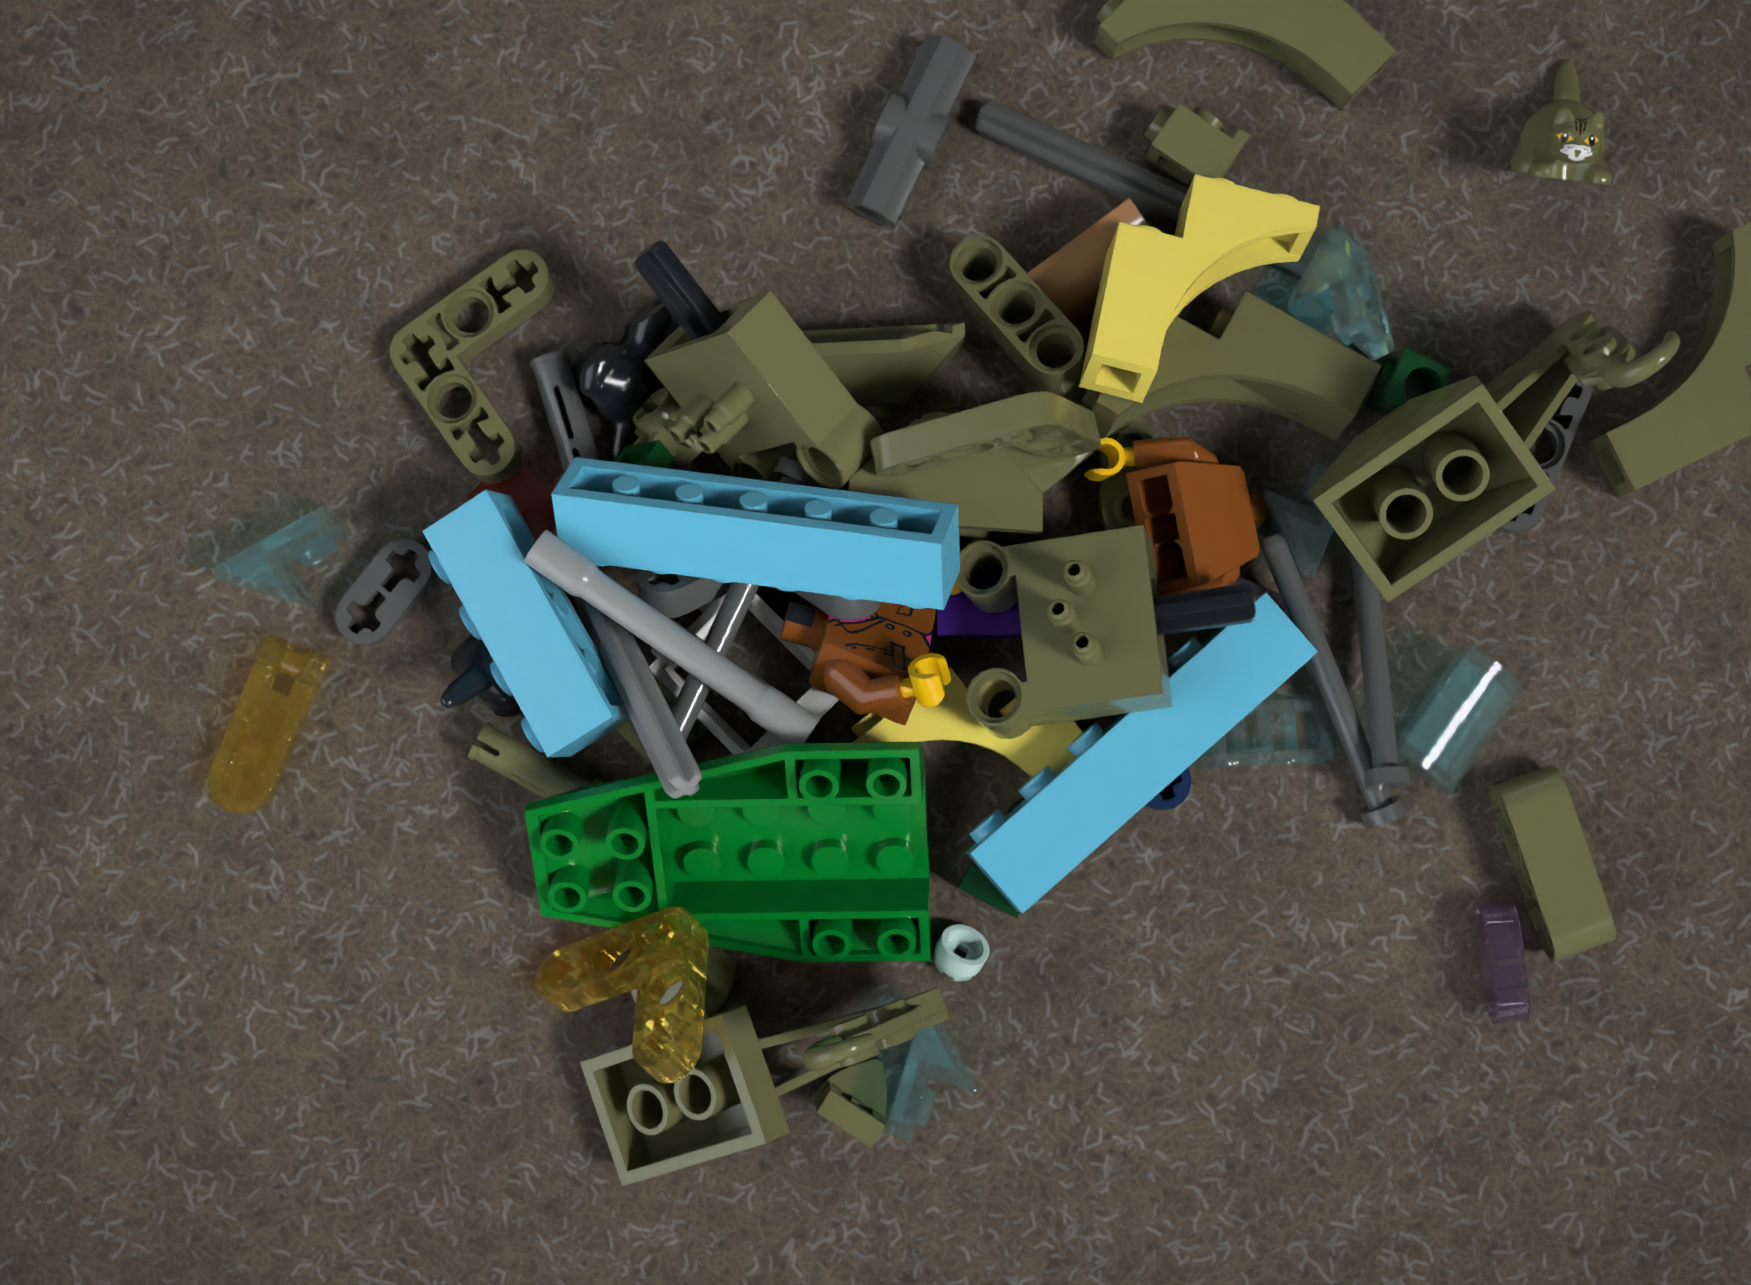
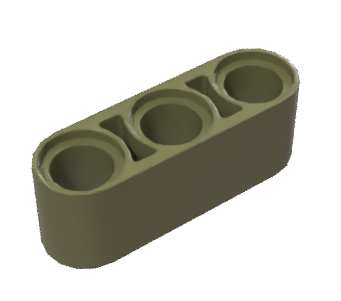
(1014, 292)
(1554, 862)

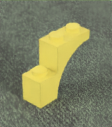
(953, 722)

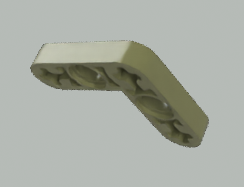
(454, 348)
(1030, 421)

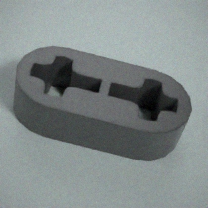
(374, 582)

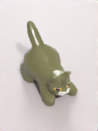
(1563, 136)

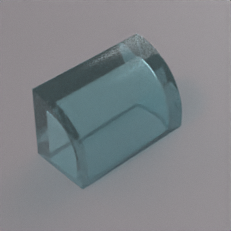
(1457, 718)

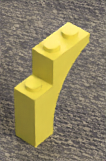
(1157, 274)

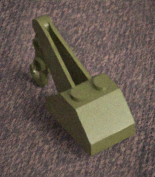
(1456, 465)
(1004, 488)
(729, 1093)

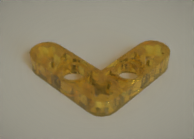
(664, 951)

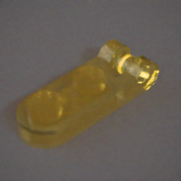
(265, 727)

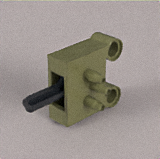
(752, 382)
(1087, 626)

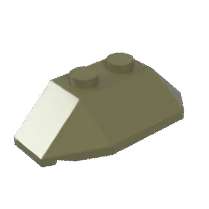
(887, 364)

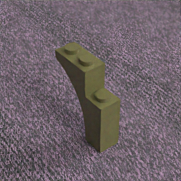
(1312, 37)
(1254, 361)
(1709, 399)

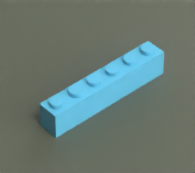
(760, 532)
(1135, 755)

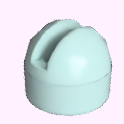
(967, 940)

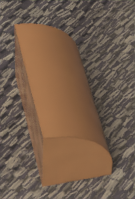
(1075, 271)

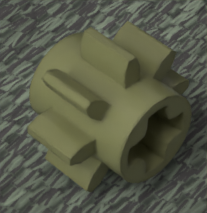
(655, 418)

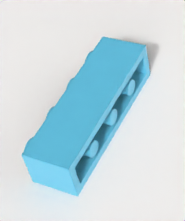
(526, 625)

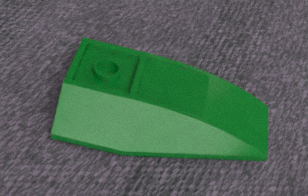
(773, 855)

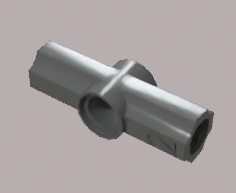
(911, 130)

